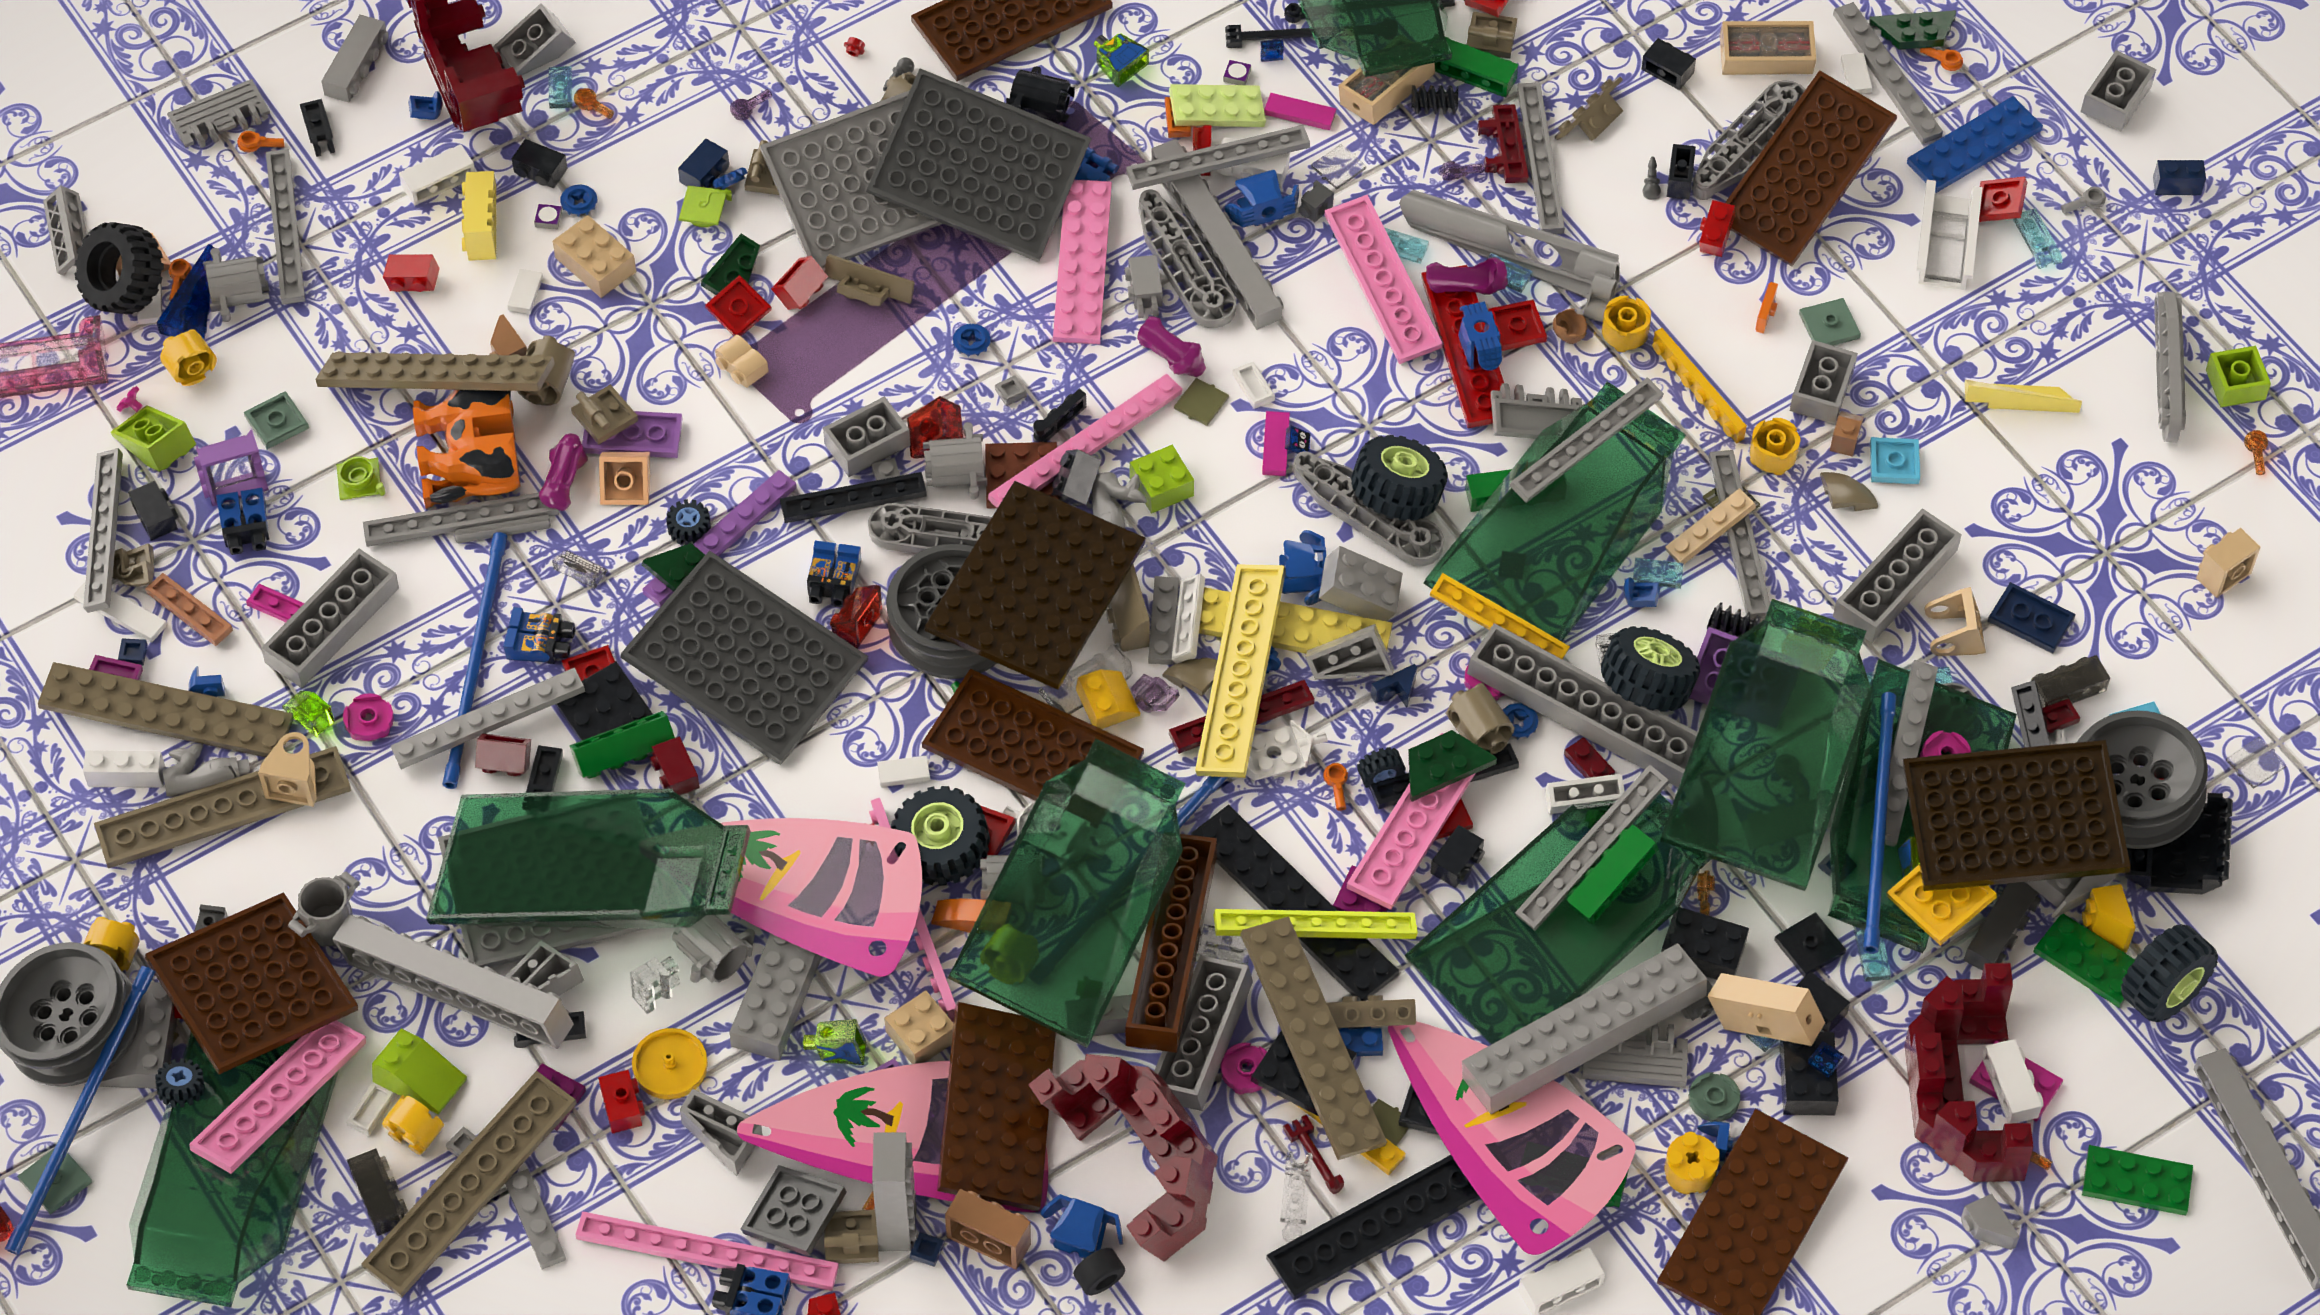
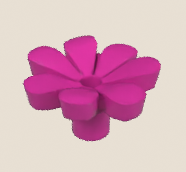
(130, 401)

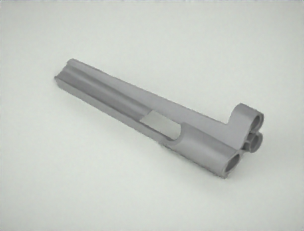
(1583, 270)

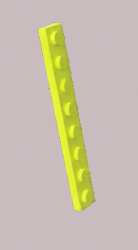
(1322, 923)

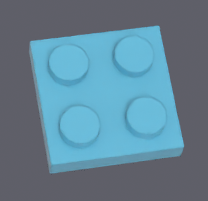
(1894, 460)

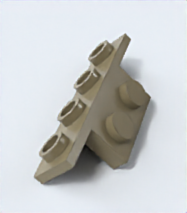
(1596, 114)
(867, 283)
(1373, 1012)

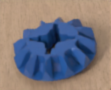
(730, 178)
(576, 193)
(965, 333)
(1524, 713)

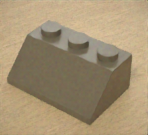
(1129, 615)

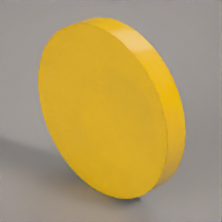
(669, 1063)

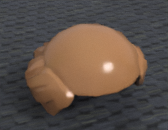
(1570, 326)

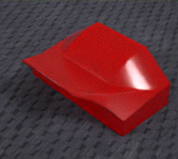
(1202, 140)

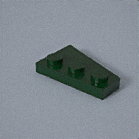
(736, 261)

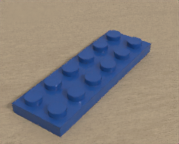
(1975, 143)

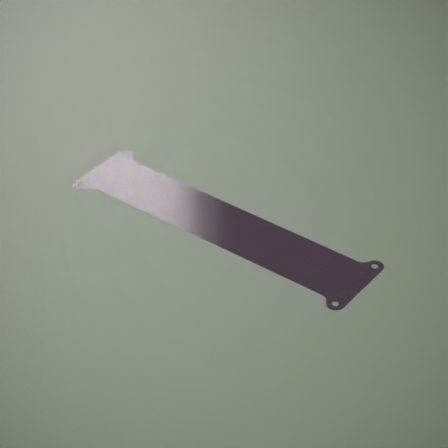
(841, 332)

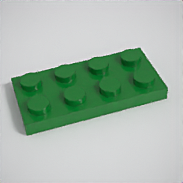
(2085, 958)
(2137, 1180)

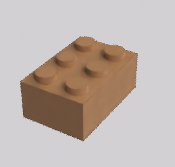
(988, 1228)

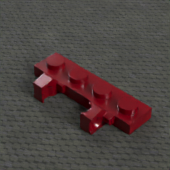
(1511, 155)

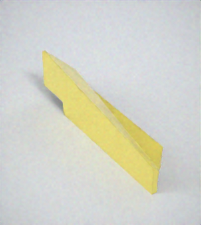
(2021, 397)

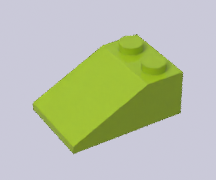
(154, 437)
(417, 1070)

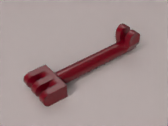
(1333, 1183)

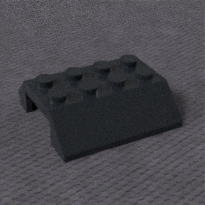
(2194, 860)

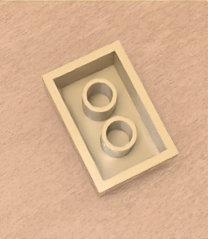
(594, 256)

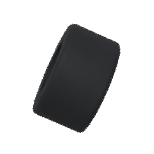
(1099, 1271)

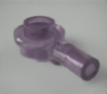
(743, 108)
(1452, 170)

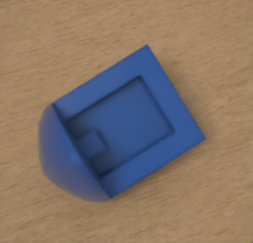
(425, 107)
(1641, 593)
(208, 685)
(1721, 1132)

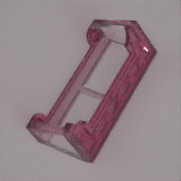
(55, 361)

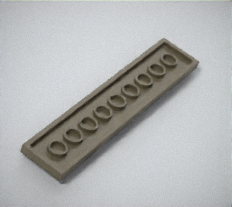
(435, 371)
(163, 710)
(207, 812)
(1313, 1038)
(468, 1184)

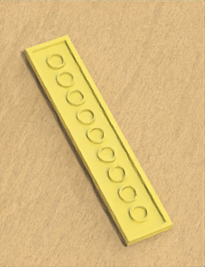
(1240, 671)

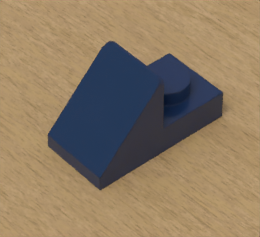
(1399, 683)

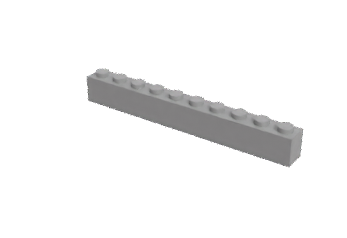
(1223, 243)
(2263, 1158)

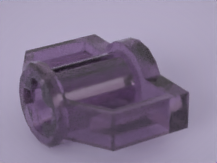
(1155, 691)

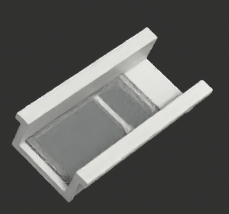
(1948, 238)

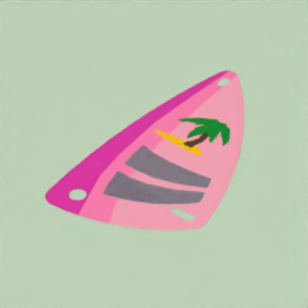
(831, 888)
(837, 1123)
(1525, 1158)

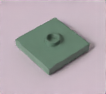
(1830, 322)
(276, 420)
(67, 1183)

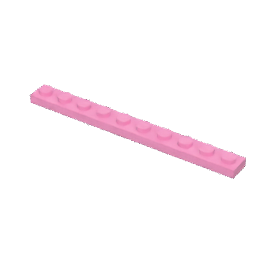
(1096, 435)
(924, 939)
(703, 1249)

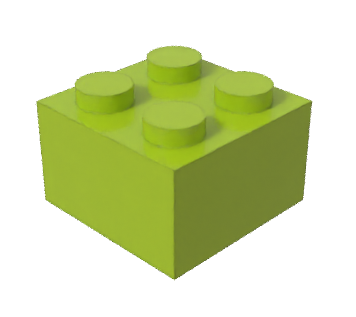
(2238, 376)
(1162, 478)

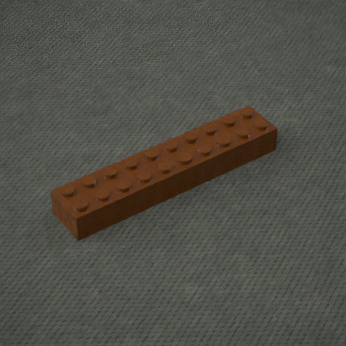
(1171, 950)

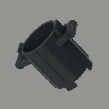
(1041, 95)

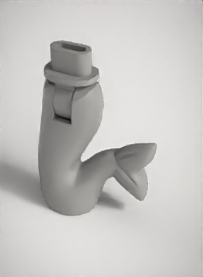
(1107, 486)
(180, 781)

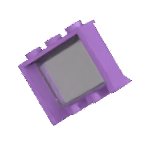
(230, 467)

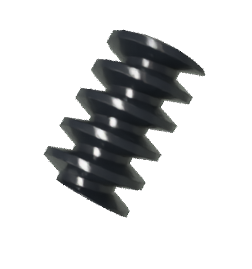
(1434, 99)
(1730, 621)

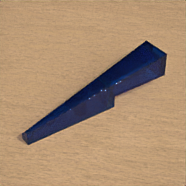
(190, 303)

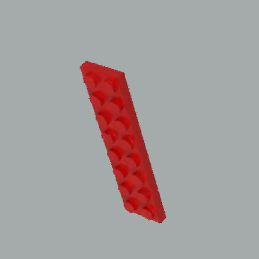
(1471, 385)

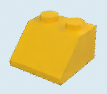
(1106, 698)
(2109, 916)

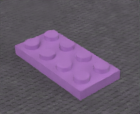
(652, 433)

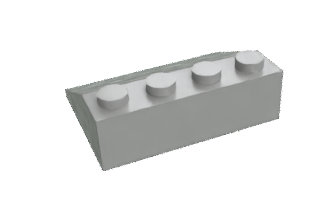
(151, 1043)

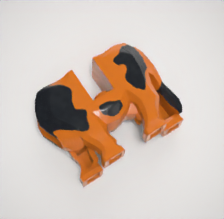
(479, 443)

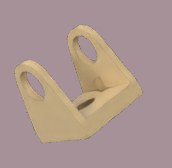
(1967, 639)
(288, 775)

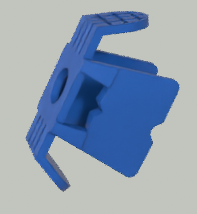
(1261, 200)
(1486, 342)
(1301, 568)
(1080, 1225)

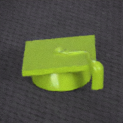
(704, 205)
(359, 478)

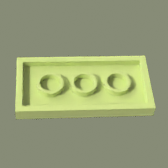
(1217, 105)

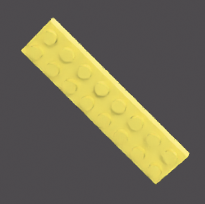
(1296, 627)

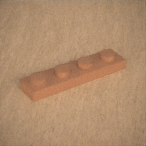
(189, 609)

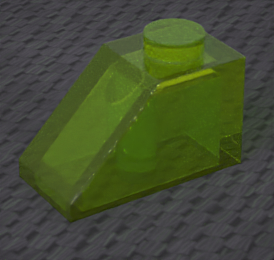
(310, 711)

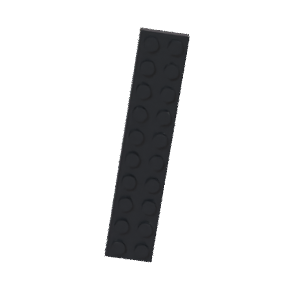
(1281, 887)
(1372, 1227)

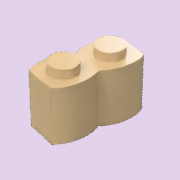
(741, 361)

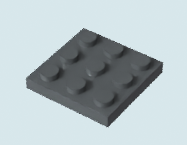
(793, 1210)

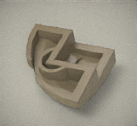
(1847, 492)
(134, 566)
(1193, 673)

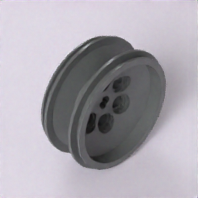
(920, 582)
(2165, 752)
(61, 1012)

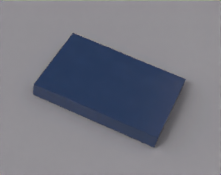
(2031, 617)

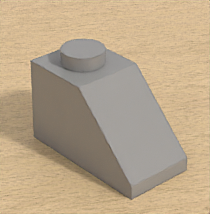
(1989, 1223)

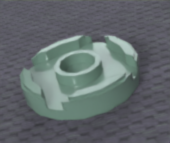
(1714, 1097)

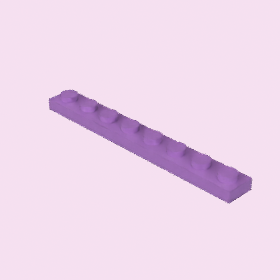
(733, 526)

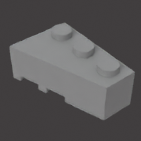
(1351, 655)
(547, 970)
(716, 1128)

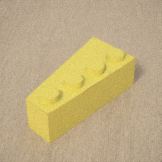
(479, 215)

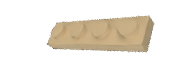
(1710, 527)

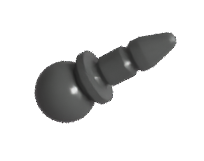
(903, 66)
(1651, 189)

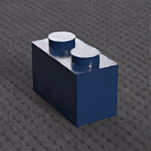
(704, 165)
(2179, 177)

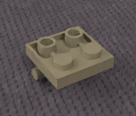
(1492, 34)
(759, 176)
(603, 413)
(852, 1237)

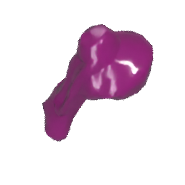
(1482, 278)
(1181, 355)
(565, 461)

